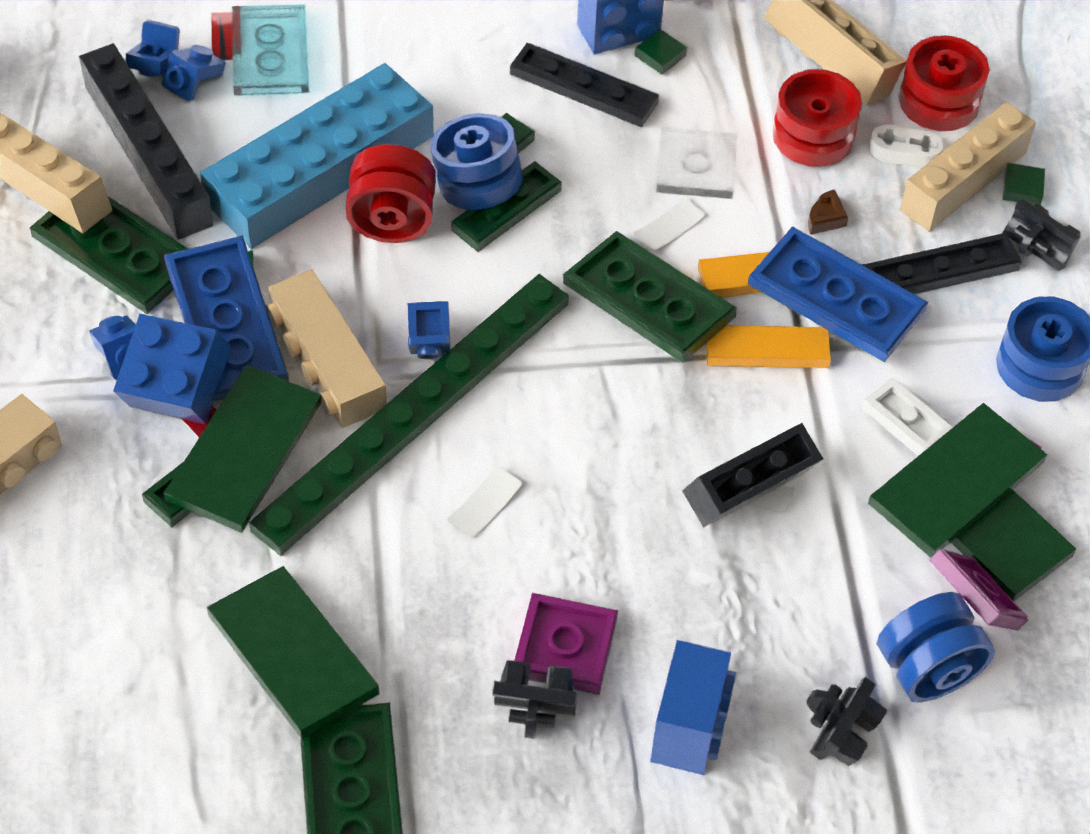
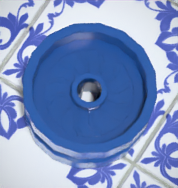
(476, 161)
(1045, 349)
(935, 647)

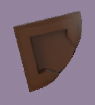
(827, 213)

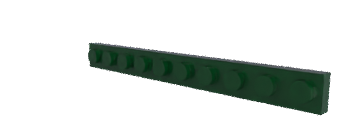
(407, 415)

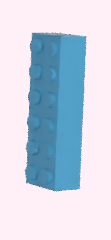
(311, 154)

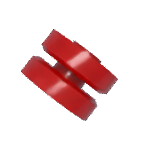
(943, 83)
(816, 117)
(391, 193)

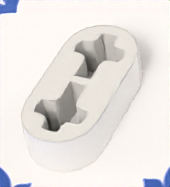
(905, 145)

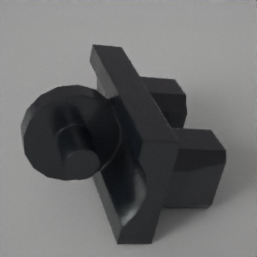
(1041, 234)
(516, 693)
(853, 707)

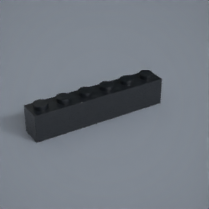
(146, 141)

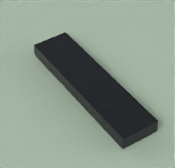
(584, 84)
(950, 264)

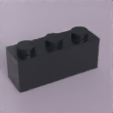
(752, 474)

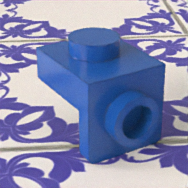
(153, 51)
(189, 67)
(429, 329)
(112, 340)

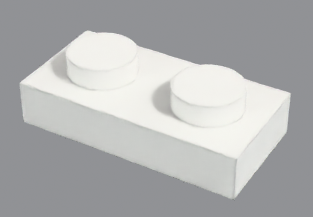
(905, 416)

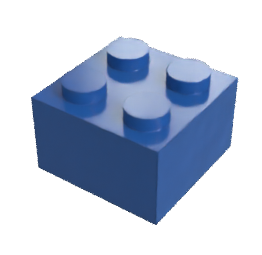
(618, 22)
(172, 368)
(693, 708)

